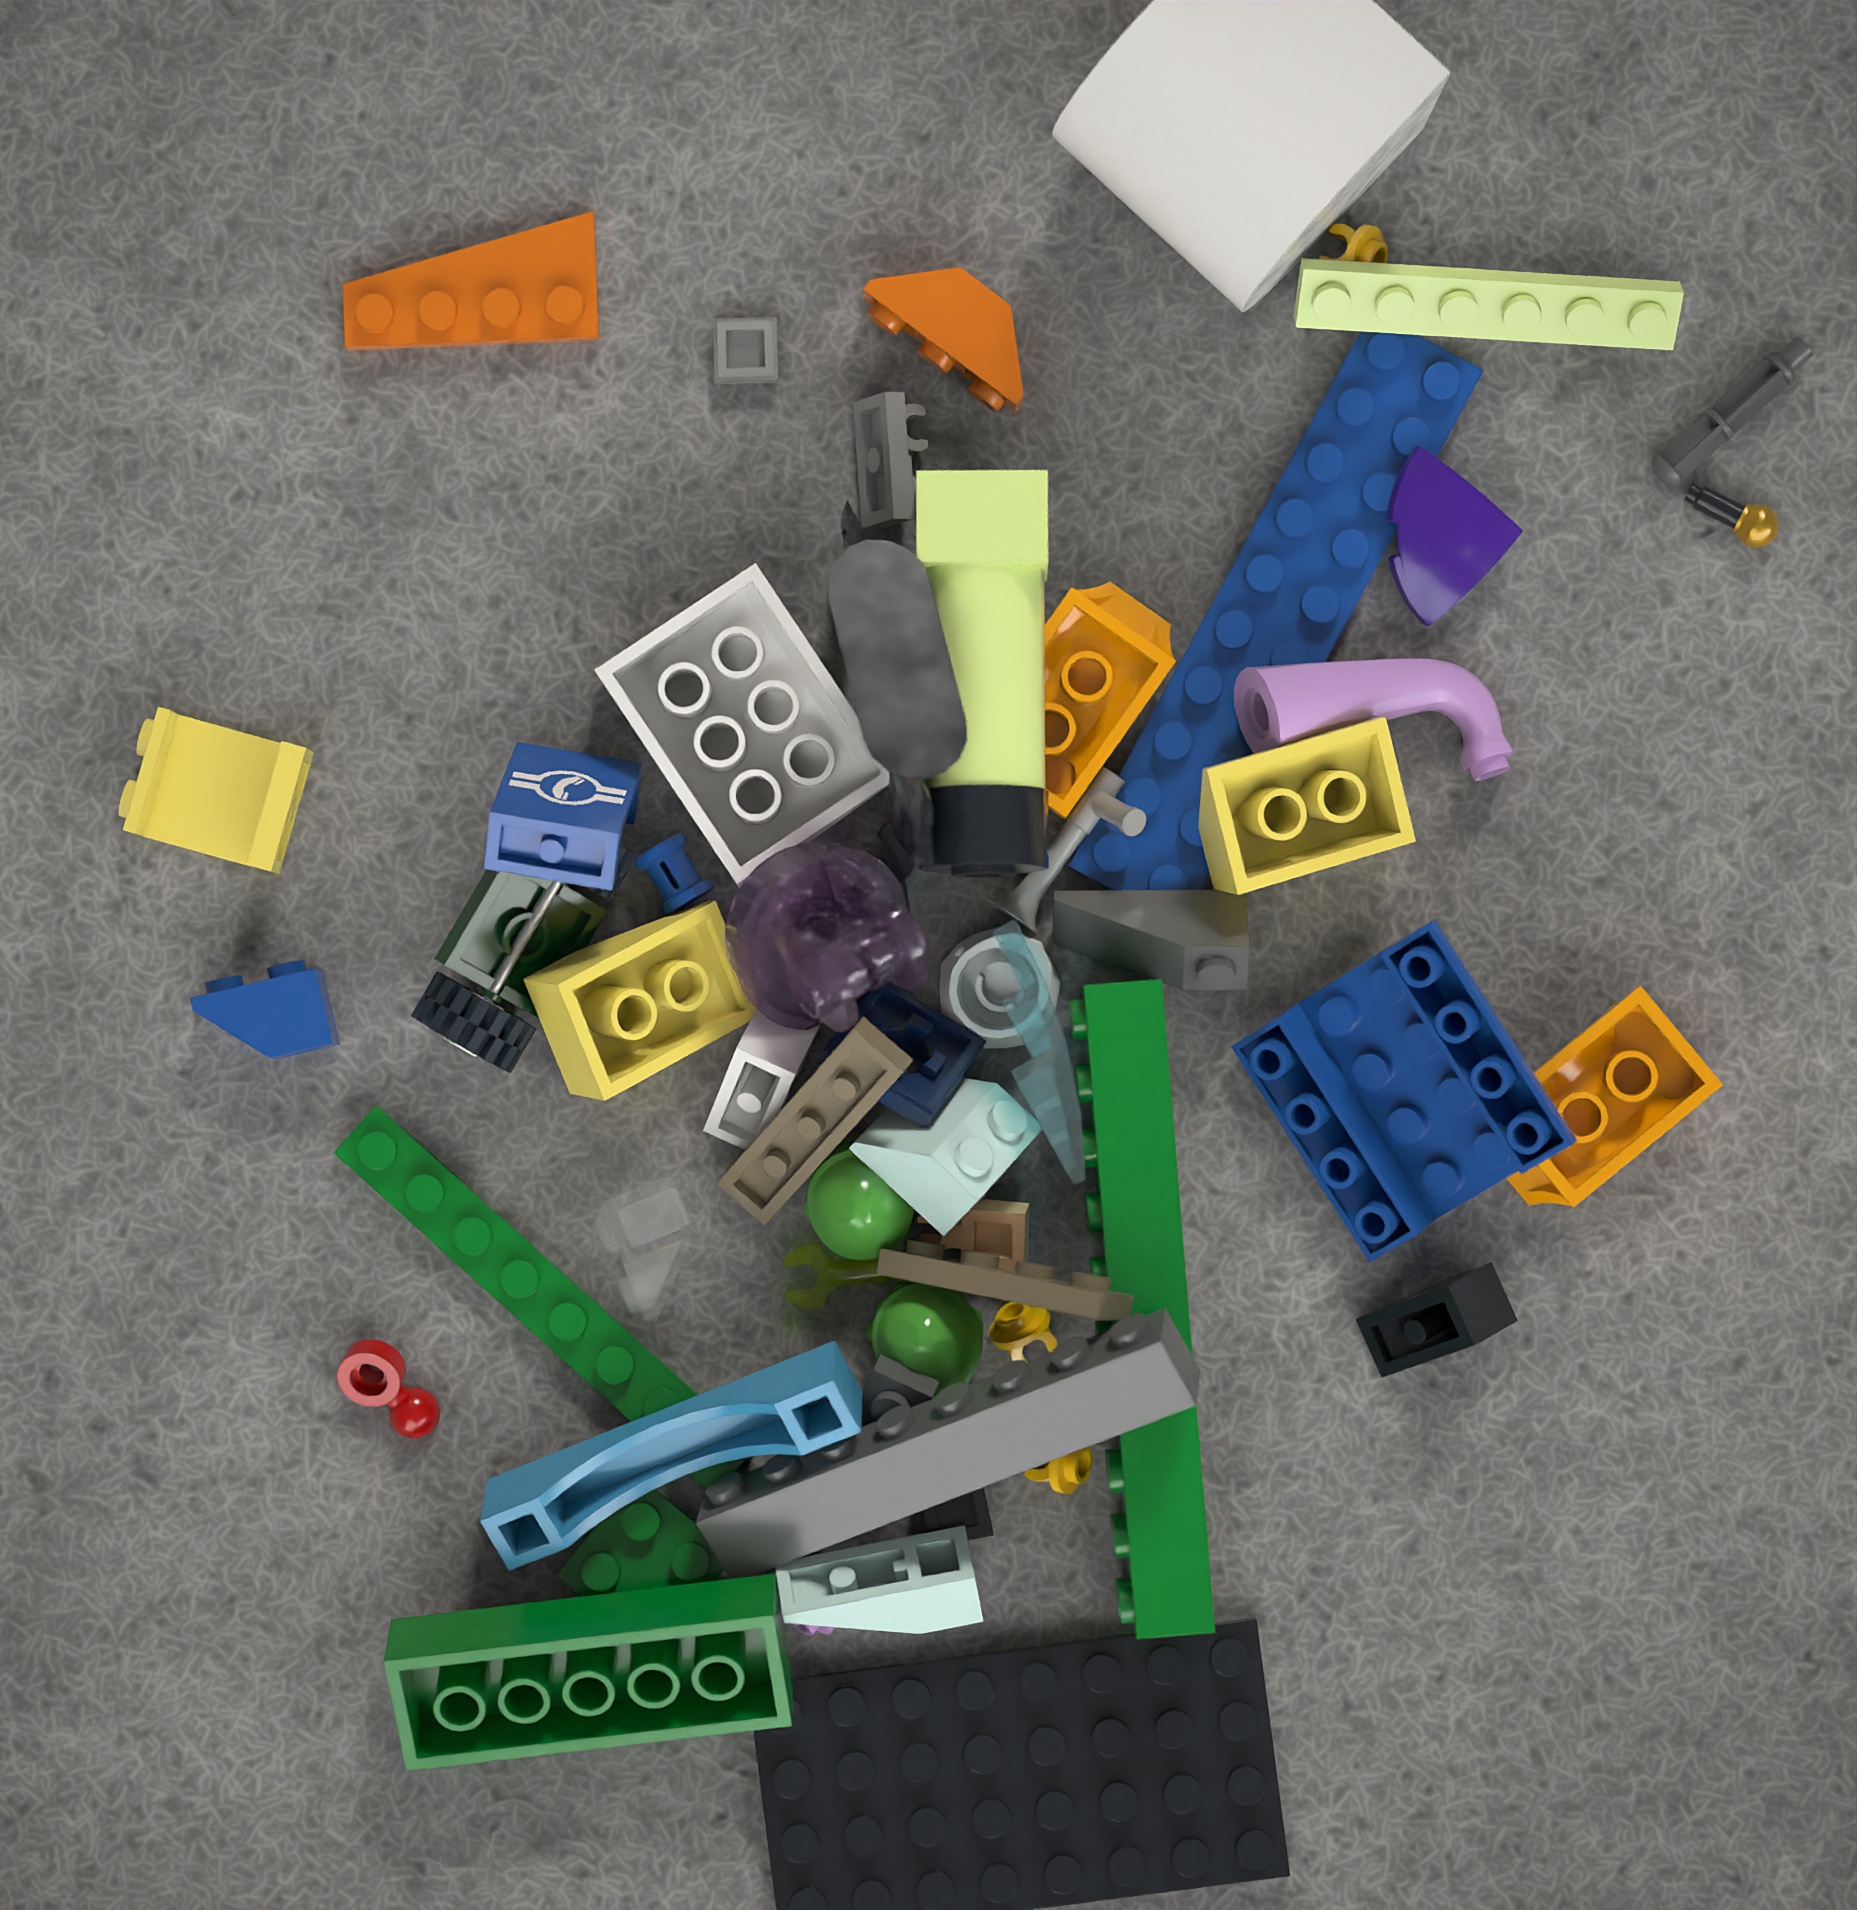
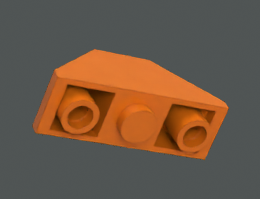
(957, 326)

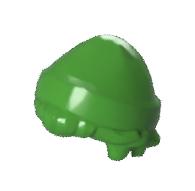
(854, 1206)
(929, 1332)

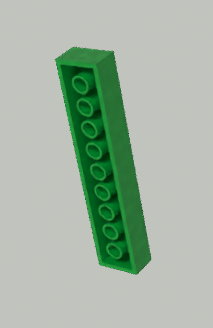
(1143, 1254)

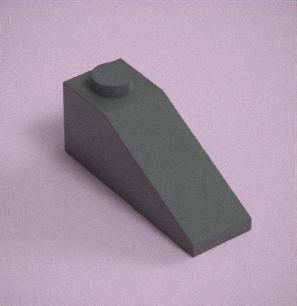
(1162, 934)

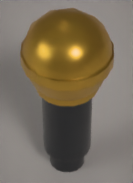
(1753, 524)

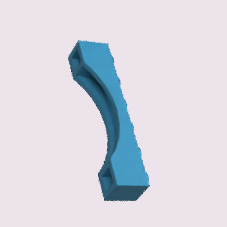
(769, 1412)

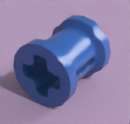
(673, 874)

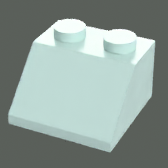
(955, 1158)

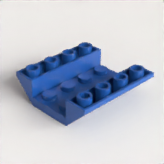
(1402, 1090)

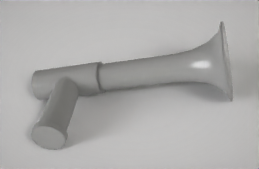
(1095, 803)

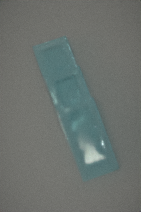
(1048, 1076)

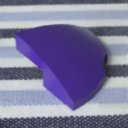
(1444, 535)

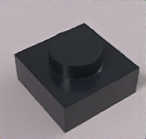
(963, 1510)

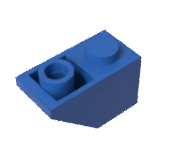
(274, 1015)

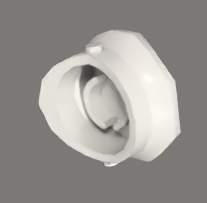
(975, 986)

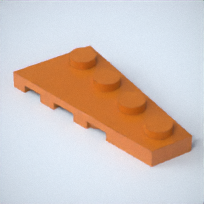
(496, 292)

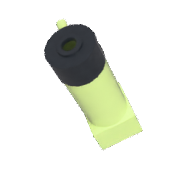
(987, 566)

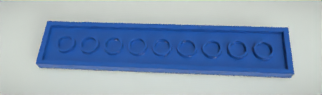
(1281, 595)

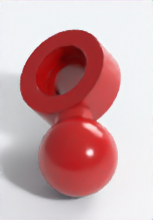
(411, 1411)

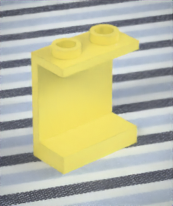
(215, 790)

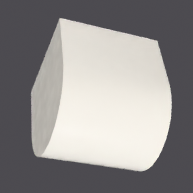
(1250, 125)

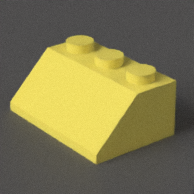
(1302, 808)

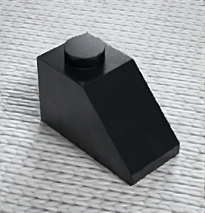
(1437, 1320)

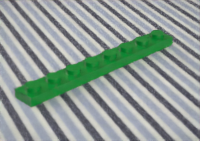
(515, 1272)

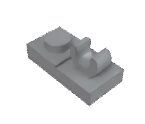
(883, 459)

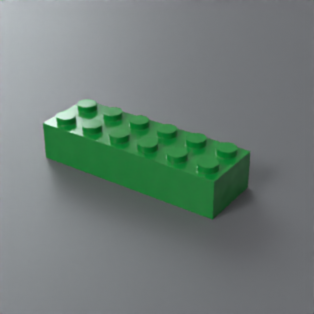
(589, 1672)

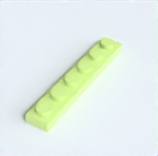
(1487, 304)

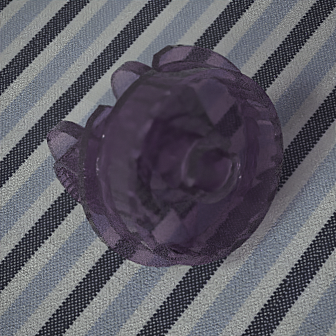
(853, 939)

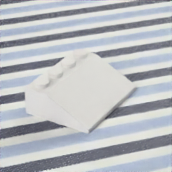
(745, 723)

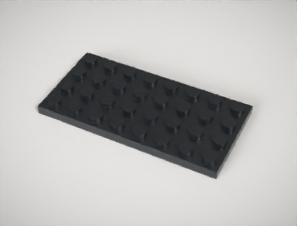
(1026, 1777)

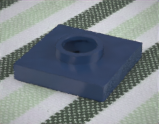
(934, 1042)

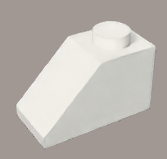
(758, 1080)

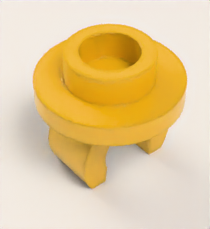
(1363, 245)
(1020, 1325)
(1065, 1472)

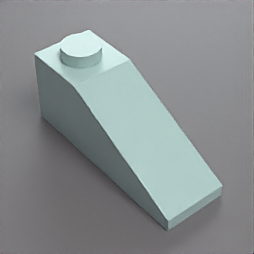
(885, 1586)

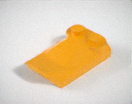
(1099, 674)
(1618, 1094)

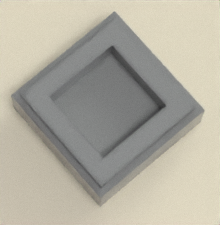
(745, 350)

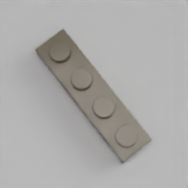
(814, 1121)
(1028, 1285)

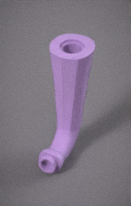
(1310, 699)

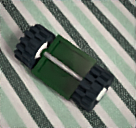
(499, 939)

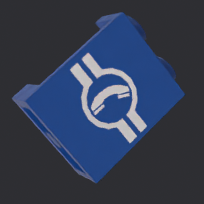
(562, 815)

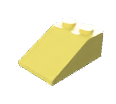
(639, 1001)

